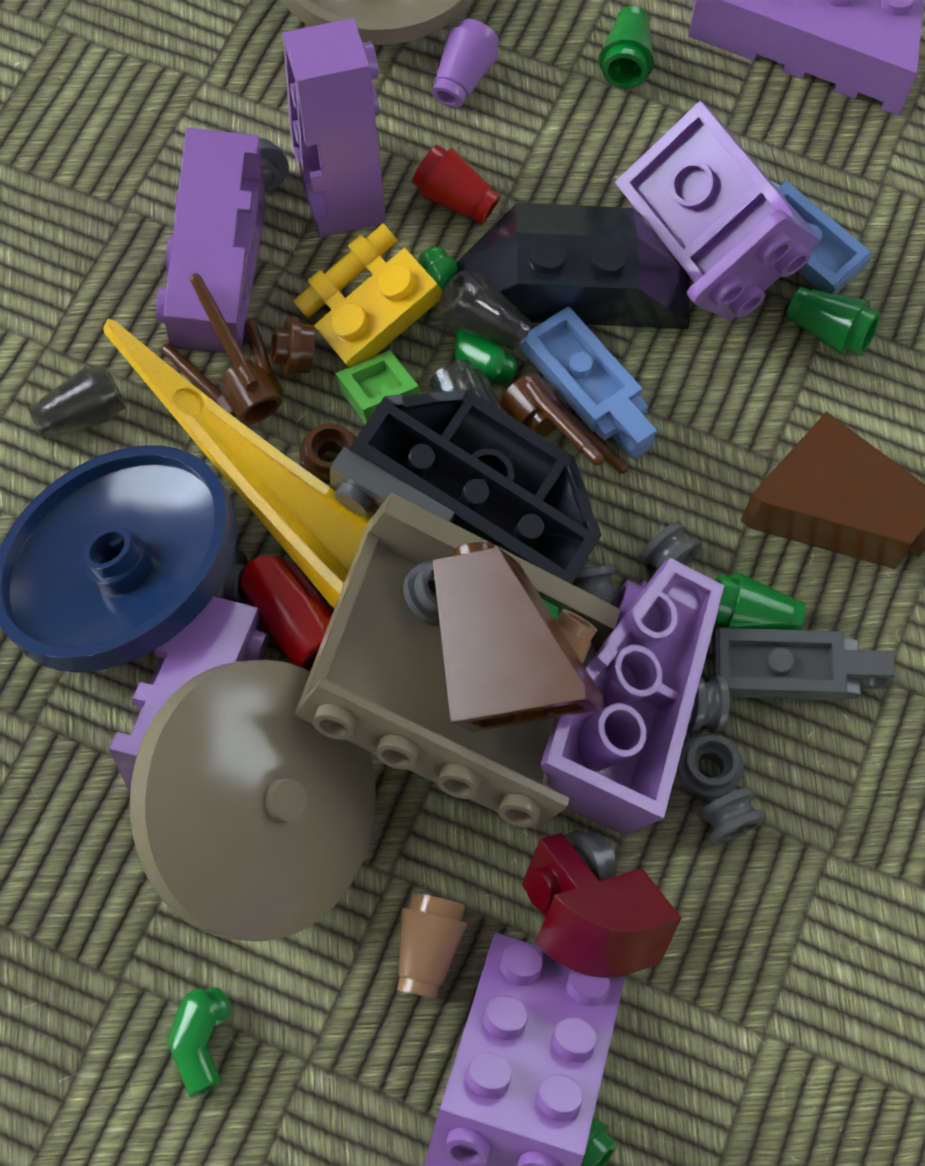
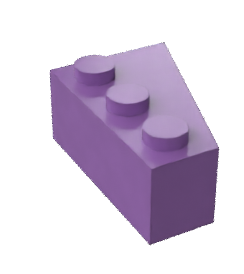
(335, 124)
(213, 235)
(217, 636)

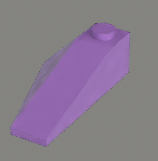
(625, 758)

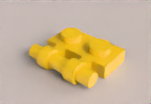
(376, 309)

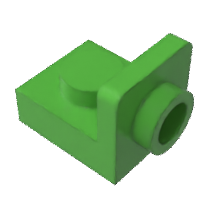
(373, 379)

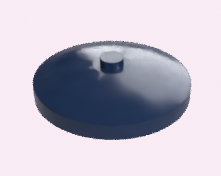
(115, 558)

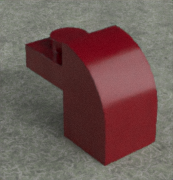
(595, 924)

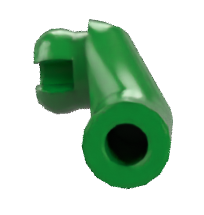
(486, 356)

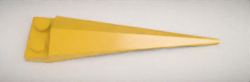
(281, 493)

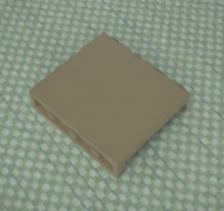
(385, 677)

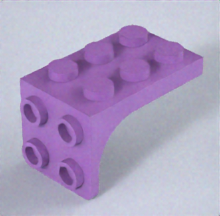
(717, 214)
(526, 1063)

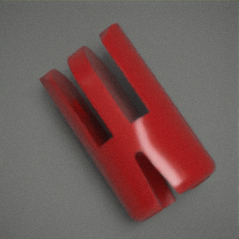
(287, 607)

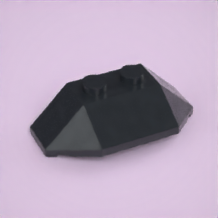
(585, 259)
(489, 471)

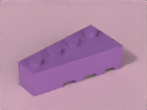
(852, 43)

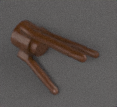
(248, 390)
(543, 411)

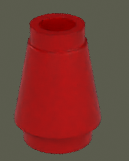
(455, 185)

